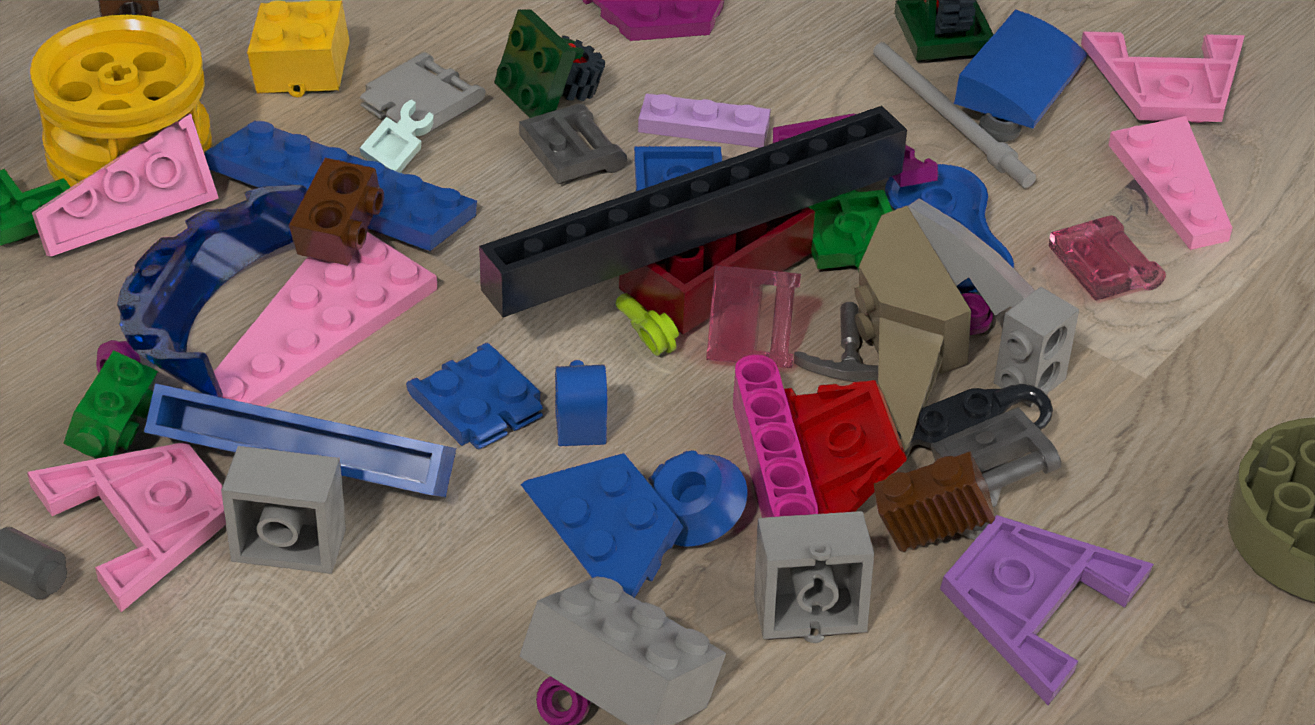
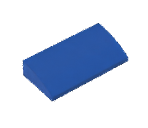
(1020, 70)

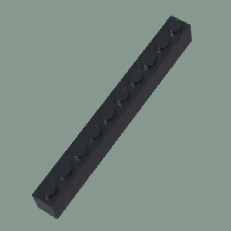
(690, 210)

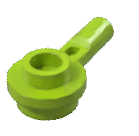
(654, 330)

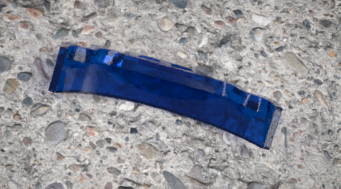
(186, 270)

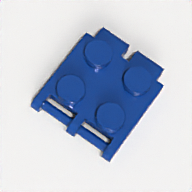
(478, 397)

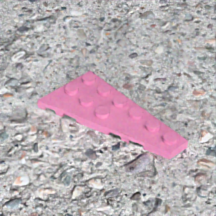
(319, 318)

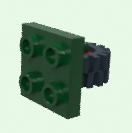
(942, 27)
(544, 66)

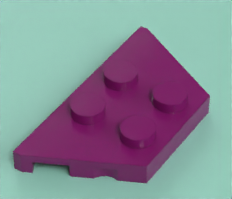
(660, 18)

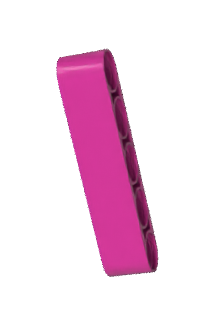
(770, 440)

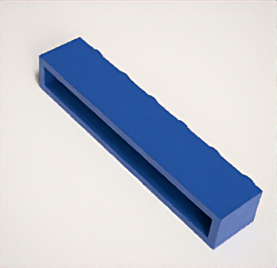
(362, 451)

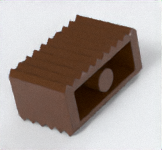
(934, 501)

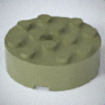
(1275, 507)

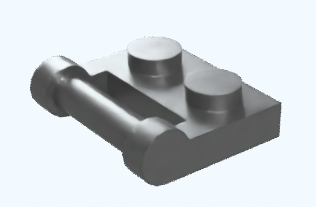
(563, 151)
(1000, 441)

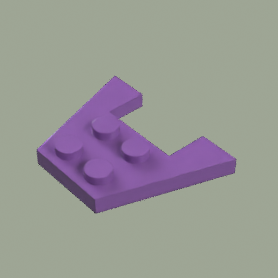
(1019, 578)

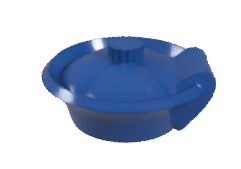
(703, 494)

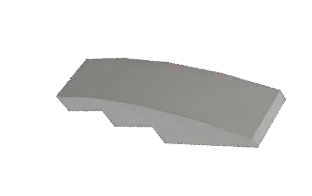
(970, 257)

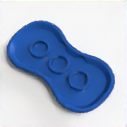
(959, 196)

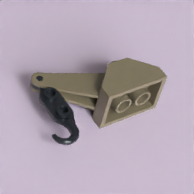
(920, 331)

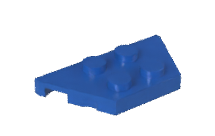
(608, 519)

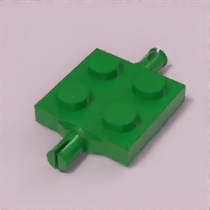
(846, 227)

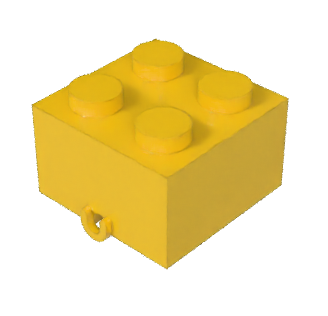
(298, 46)

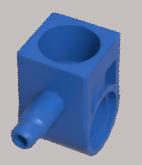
(581, 404)

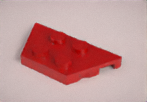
(845, 442)

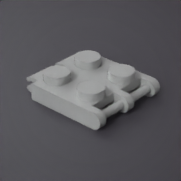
(430, 92)

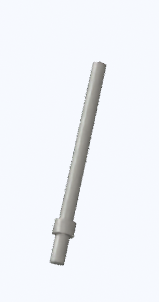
(998, 154)

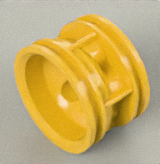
(112, 87)

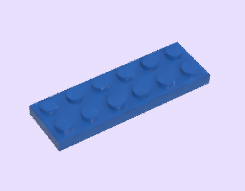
(410, 210)

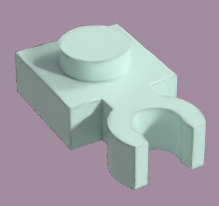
(397, 143)

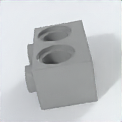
(1036, 342)

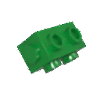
(111, 407)

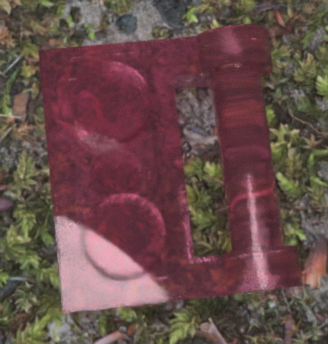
(1097, 266)
(737, 314)

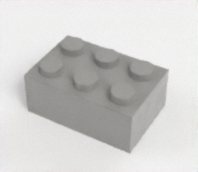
(622, 653)

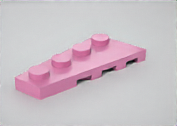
(1175, 178)
(136, 188)

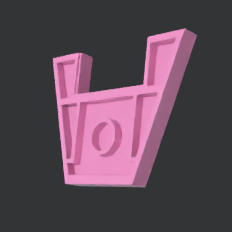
(1167, 86)
(158, 497)

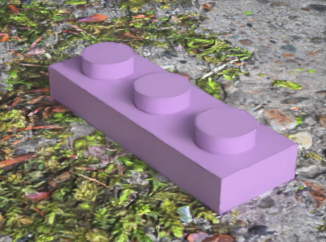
(704, 120)

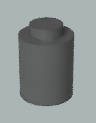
(30, 564)

